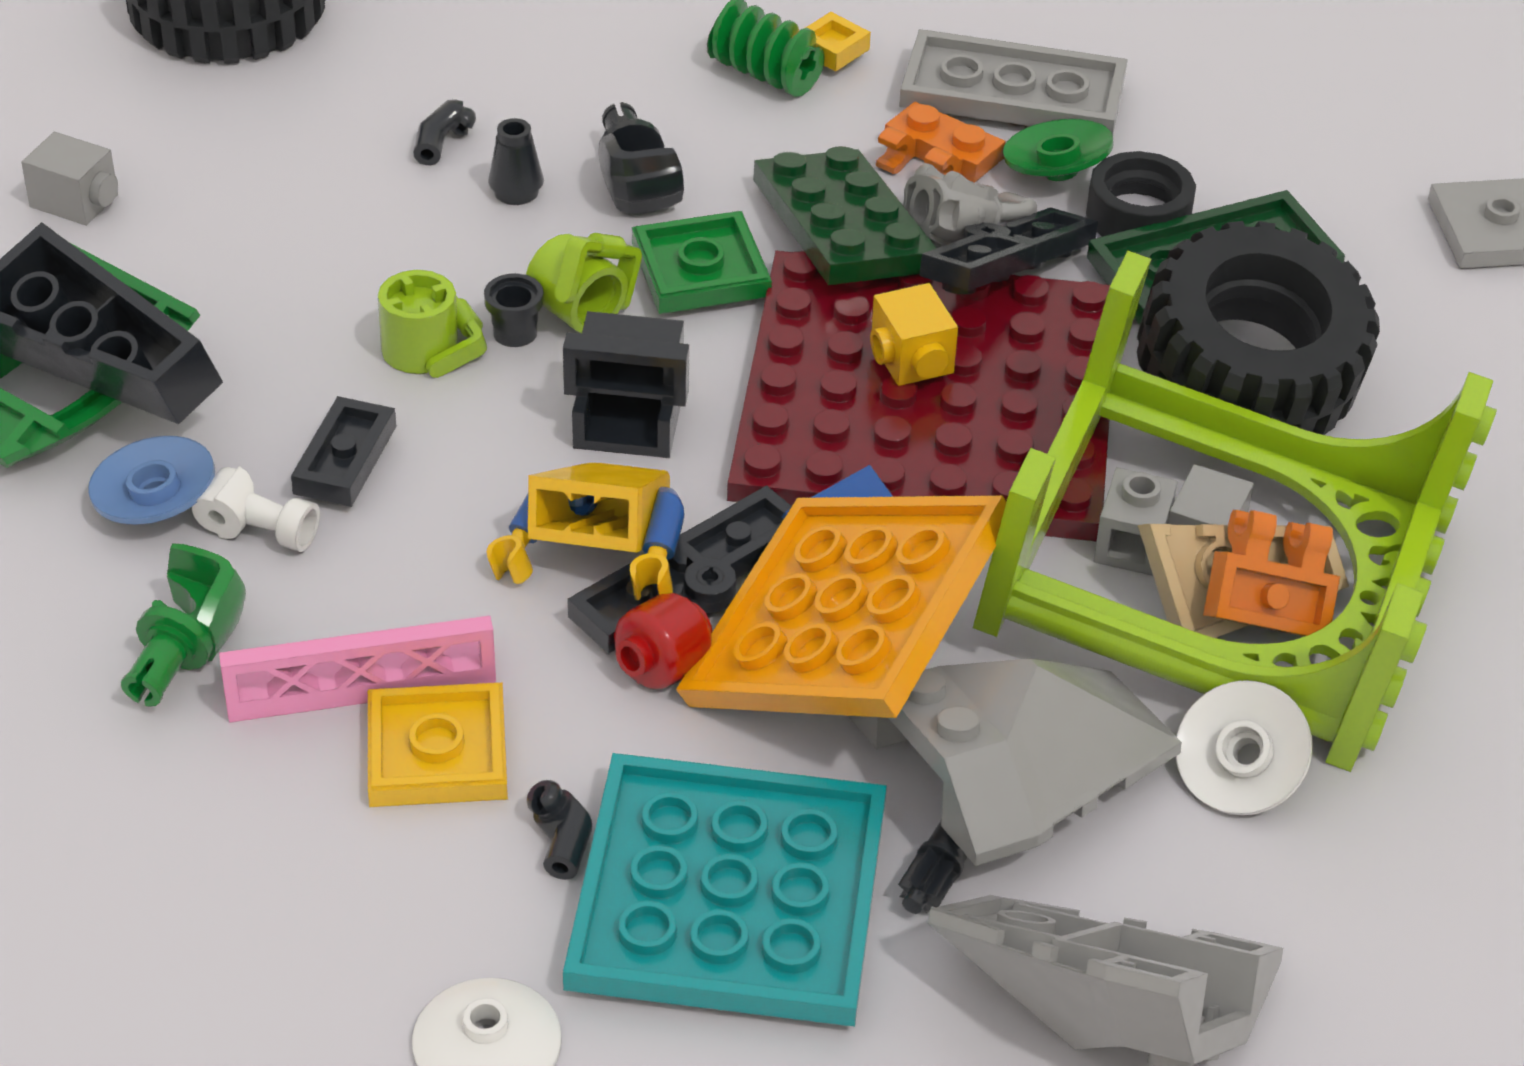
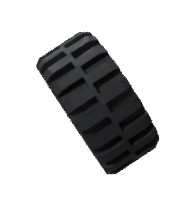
(223, 27)
(1269, 281)

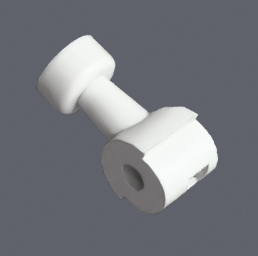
(232, 504)

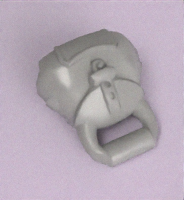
(950, 202)

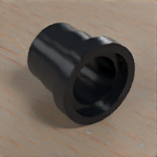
(514, 308)

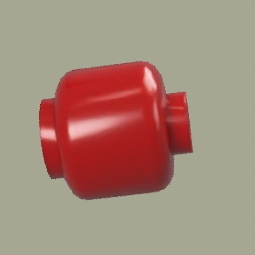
(663, 638)

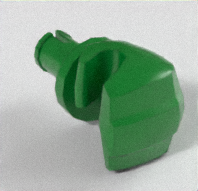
(212, 598)

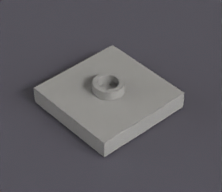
(1482, 221)

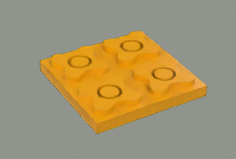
(846, 605)

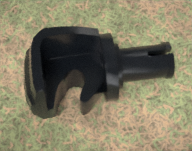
(636, 165)

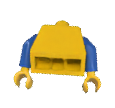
(599, 509)

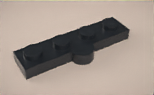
(996, 251)
(702, 569)

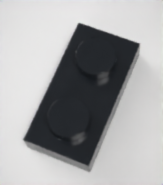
(344, 451)

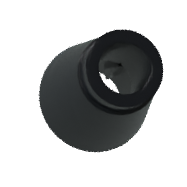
(515, 164)

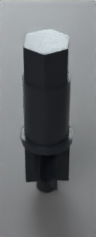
(931, 872)

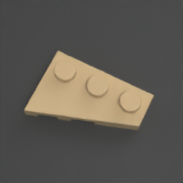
(1183, 564)

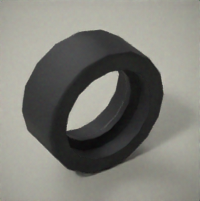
(1138, 174)

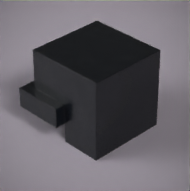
(626, 383)

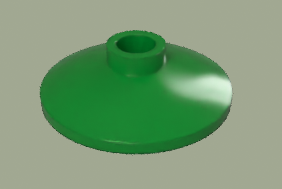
(1058, 148)

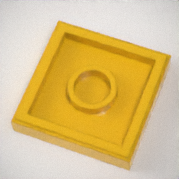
(436, 744)

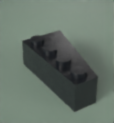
(97, 331)

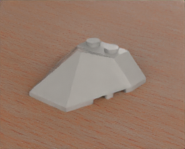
(1023, 746)
(1117, 980)

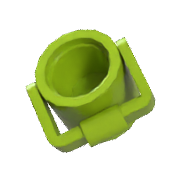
(582, 279)
(421, 324)

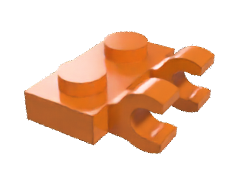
(938, 141)
(1268, 593)

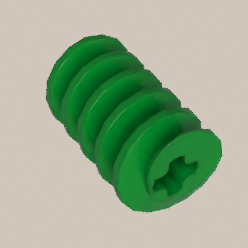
(766, 47)

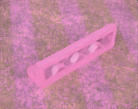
(343, 668)

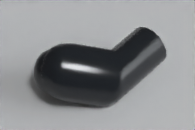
(433, 129)
(564, 823)

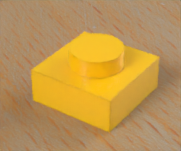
(840, 40)

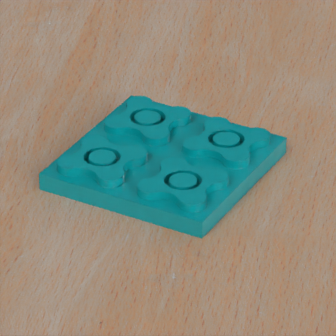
(728, 890)

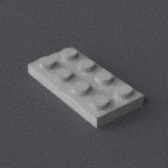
(1011, 80)

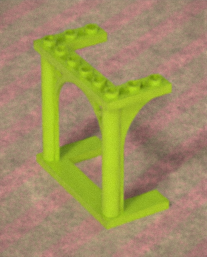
(1384, 479)

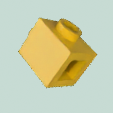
(913, 334)

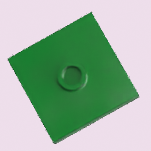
(701, 262)

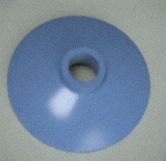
(151, 480)

